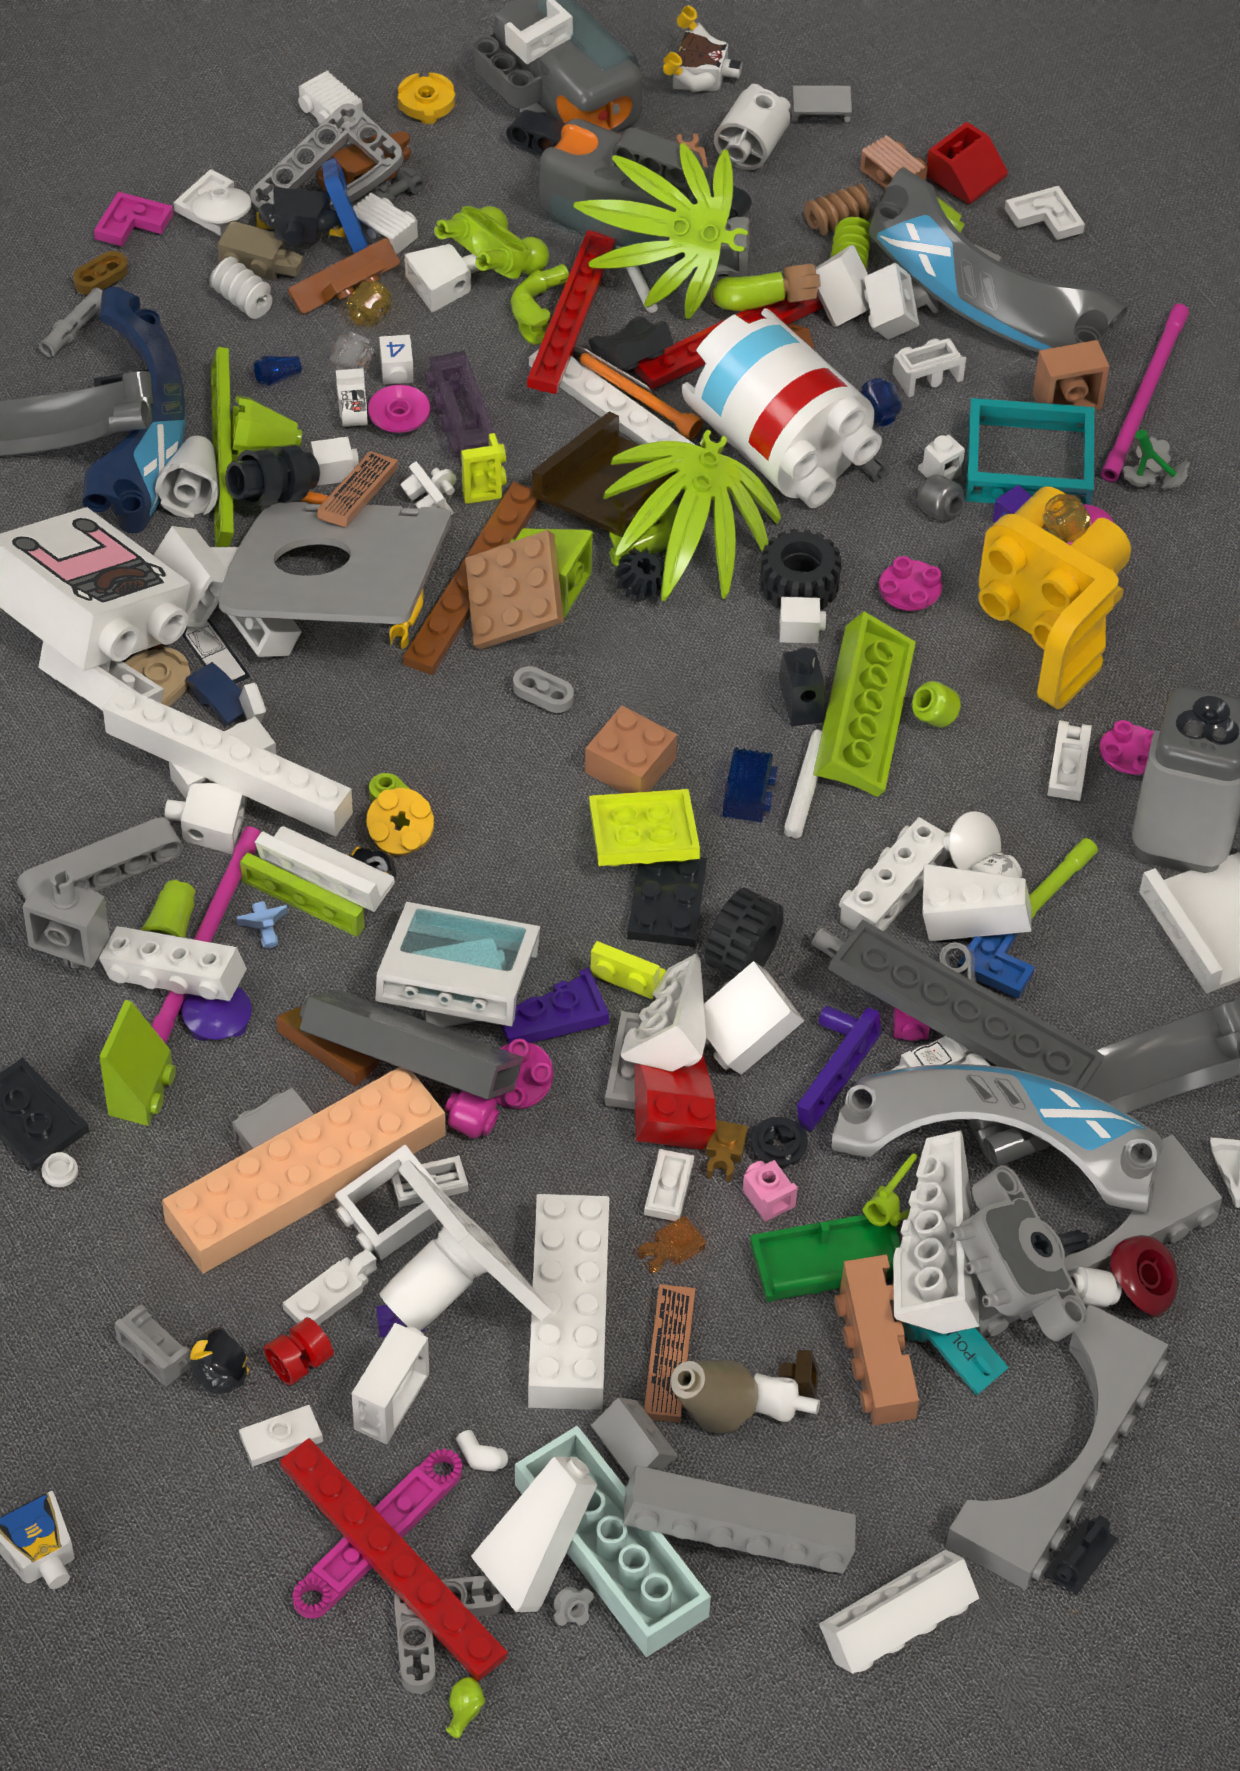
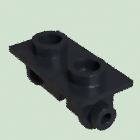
(1082, 1554)

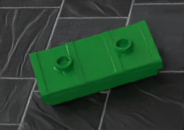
(813, 1255)

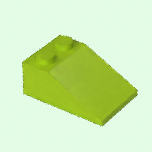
(135, 1067)

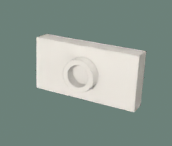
(669, 1185)
(279, 1435)

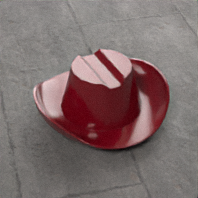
(1146, 1273)

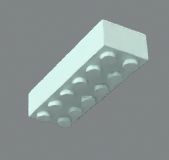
(627, 1567)

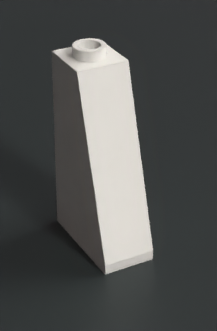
(536, 1533)

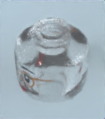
(351, 352)

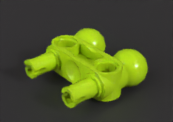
(488, 238)

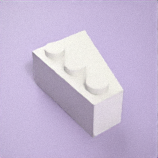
(973, 903)

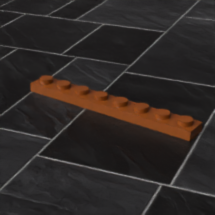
(454, 605)

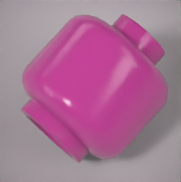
(471, 1114)

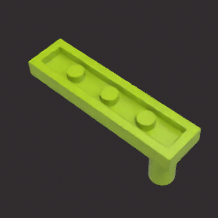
(302, 894)

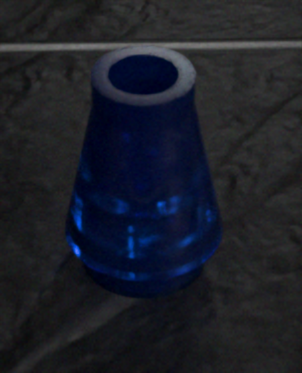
(276, 368)

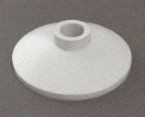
(221, 205)

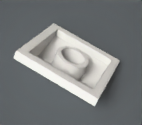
(843, 286)

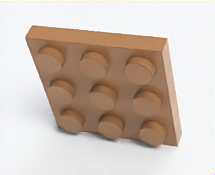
(514, 590)

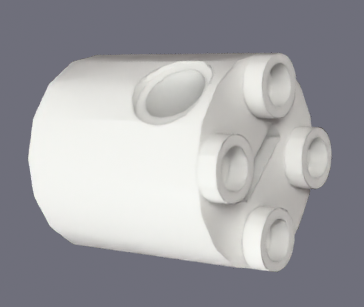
(753, 127)

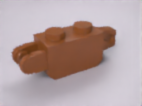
(357, 163)

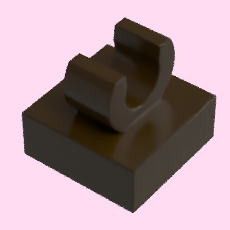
(804, 1372)

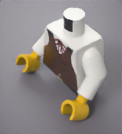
(701, 58)

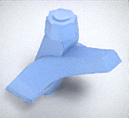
(263, 920)

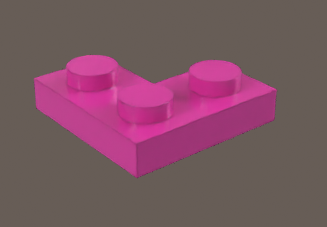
(129, 212)

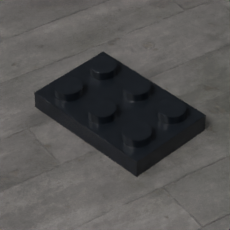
(667, 902)
(34, 1116)

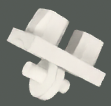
(420, 483)

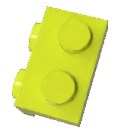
(625, 970)

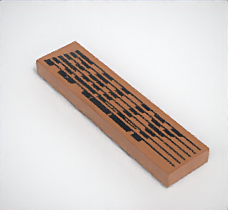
(357, 489)
(668, 1350)

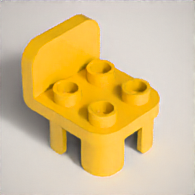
(1054, 591)

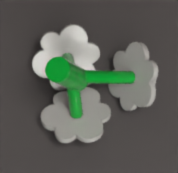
(1155, 456)

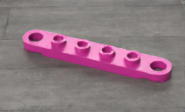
(401, 1509)

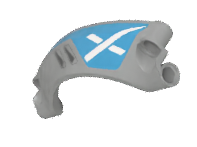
(1075, 1122)

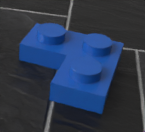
(998, 968)

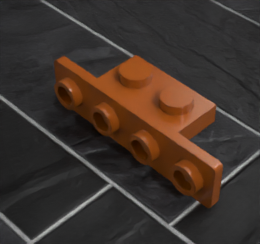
(343, 276)

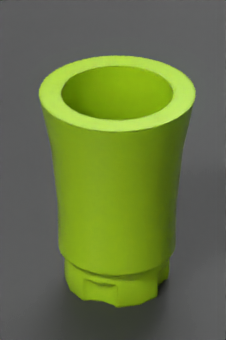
(172, 910)

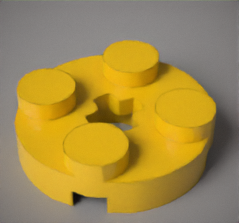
(422, 108)
(391, 804)

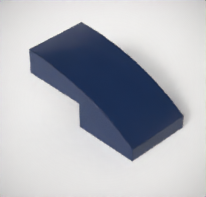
(218, 691)

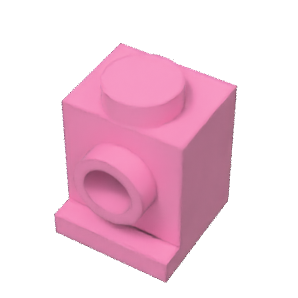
(769, 1189)

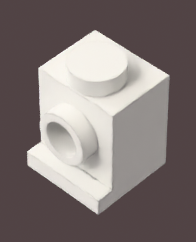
(940, 454)

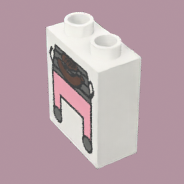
(89, 589)

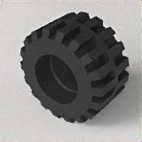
(800, 553)
(743, 932)

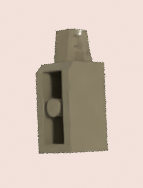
(258, 251)

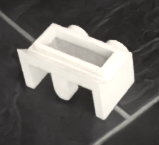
(929, 362)

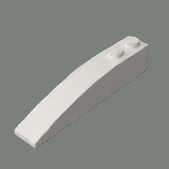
(928, 1266)

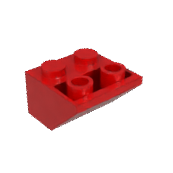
(966, 163)

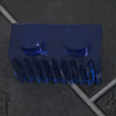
(748, 785)

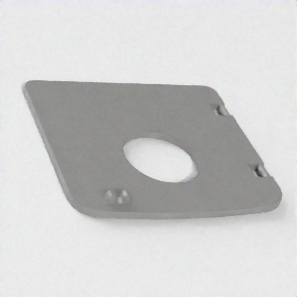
(379, 584)

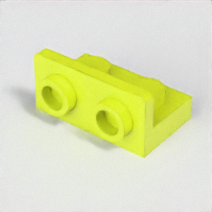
(483, 472)

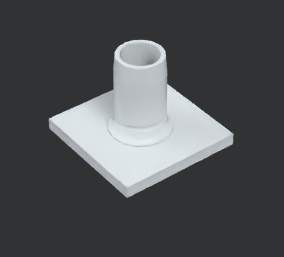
(450, 1262)

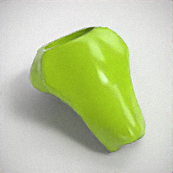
(466, 1703)

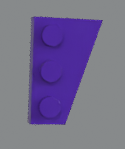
(560, 1012)

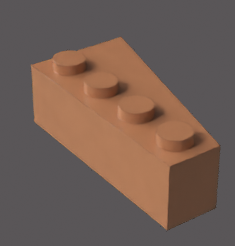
(876, 1341)

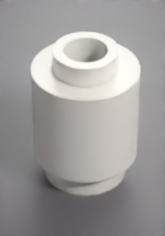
(1096, 1286)

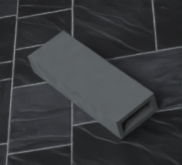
(411, 1043)

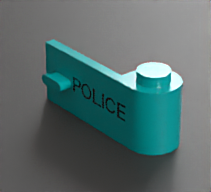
(965, 1352)

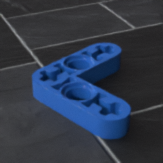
(337, 190)

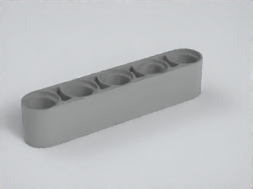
(112, 858)

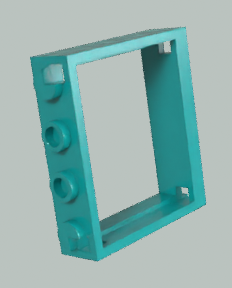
(1027, 416)

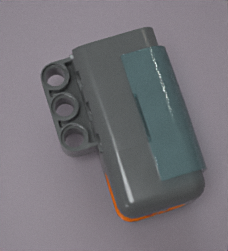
(580, 79)
(584, 170)

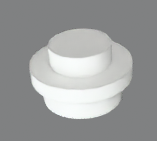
(59, 1170)

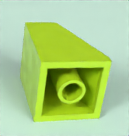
(573, 561)

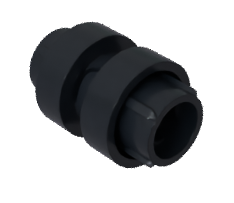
(272, 475)

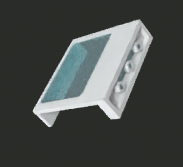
(456, 963)

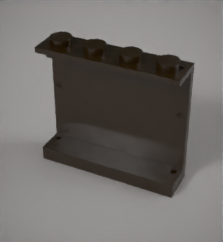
(582, 472)

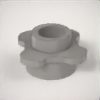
(566, 1600)

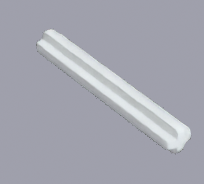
(804, 790)

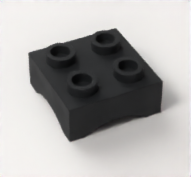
(633, 343)

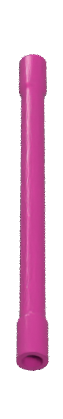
(1117, 457)
(164, 1021)

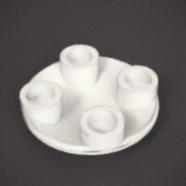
(972, 840)

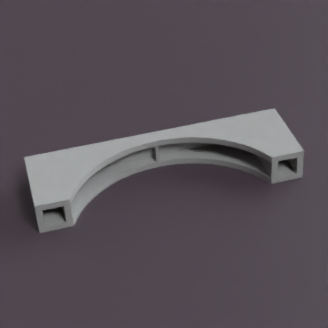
(1179, 1203)
(1020, 1531)

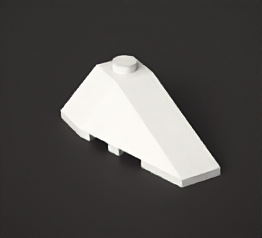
(673, 1024)

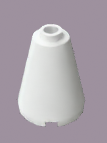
(191, 481)

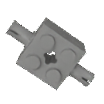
(66, 920)

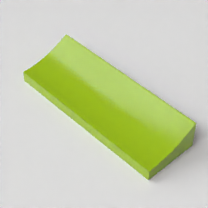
(865, 705)

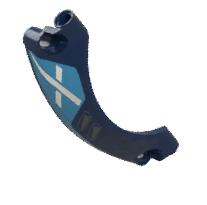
(129, 472)

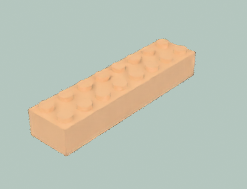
(301, 1168)

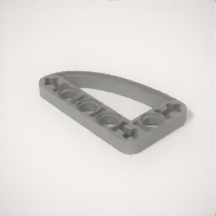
(323, 152)

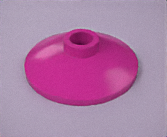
(399, 408)

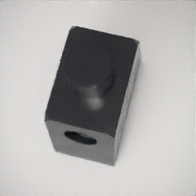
(800, 674)

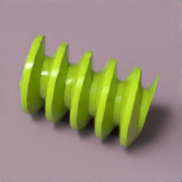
(852, 232)

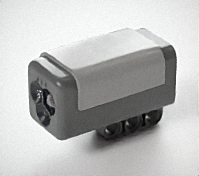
(1191, 784)

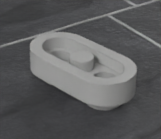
(546, 691)

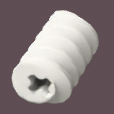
(241, 287)

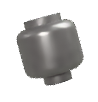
(941, 497)

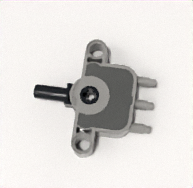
(1021, 1256)

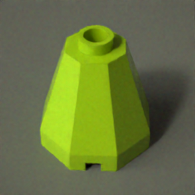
(260, 427)

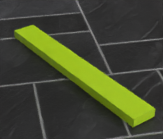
(222, 445)

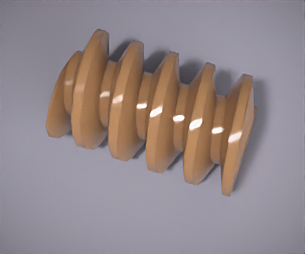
(833, 208)

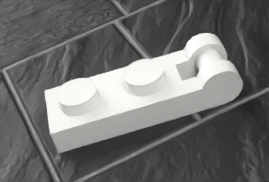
(1069, 761)

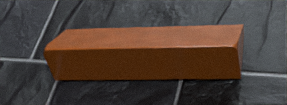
(344, 1061)

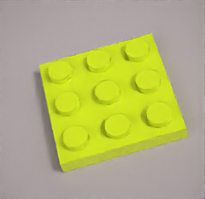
(644, 827)

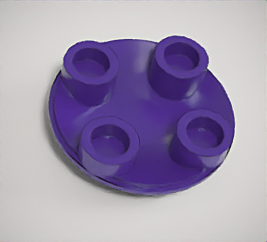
(217, 1017)

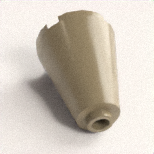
(716, 1393)

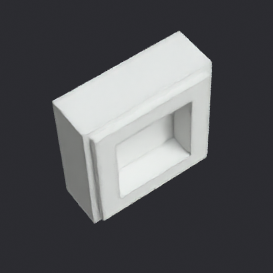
(252, 702)

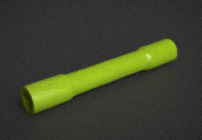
(1072, 863)

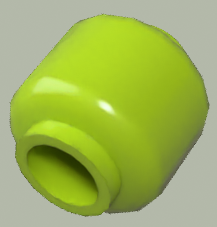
(936, 704)

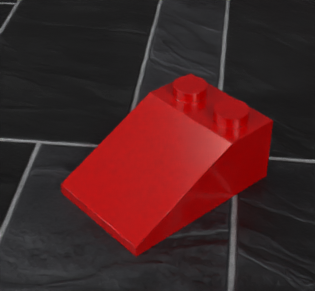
(674, 1106)

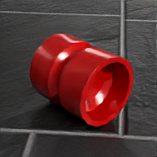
(294, 1353)

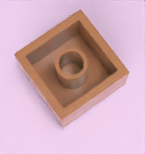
(1072, 375)
(630, 752)

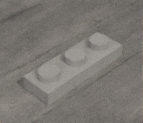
(621, 1079)

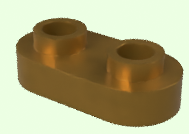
(100, 272)

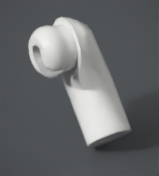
(480, 1456)

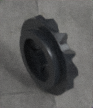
(788, 1132)

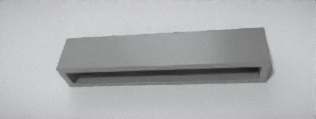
(739, 1519)

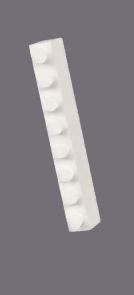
(228, 760)

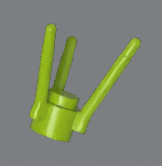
(885, 1204)

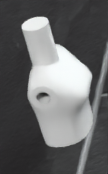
(780, 1398)

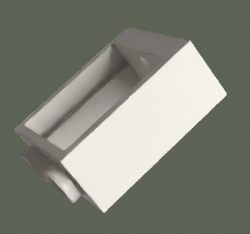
(403, 1229)
(390, 1383)

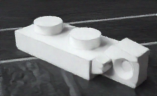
(331, 1289)

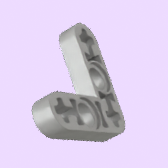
(407, 1621)

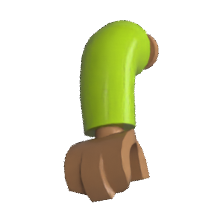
(762, 290)

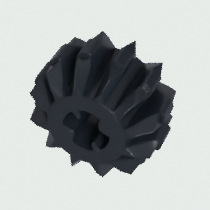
(640, 574)

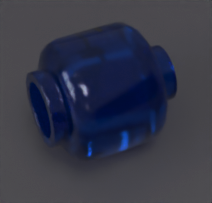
(884, 400)

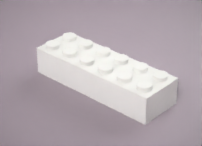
(572, 1281)

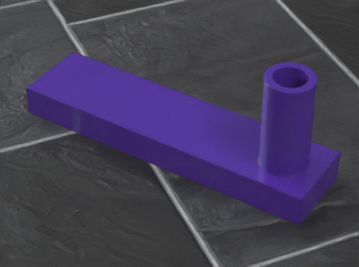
(860, 1037)

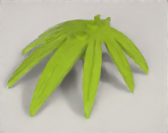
(692, 228)
(704, 477)

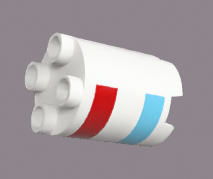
(782, 407)

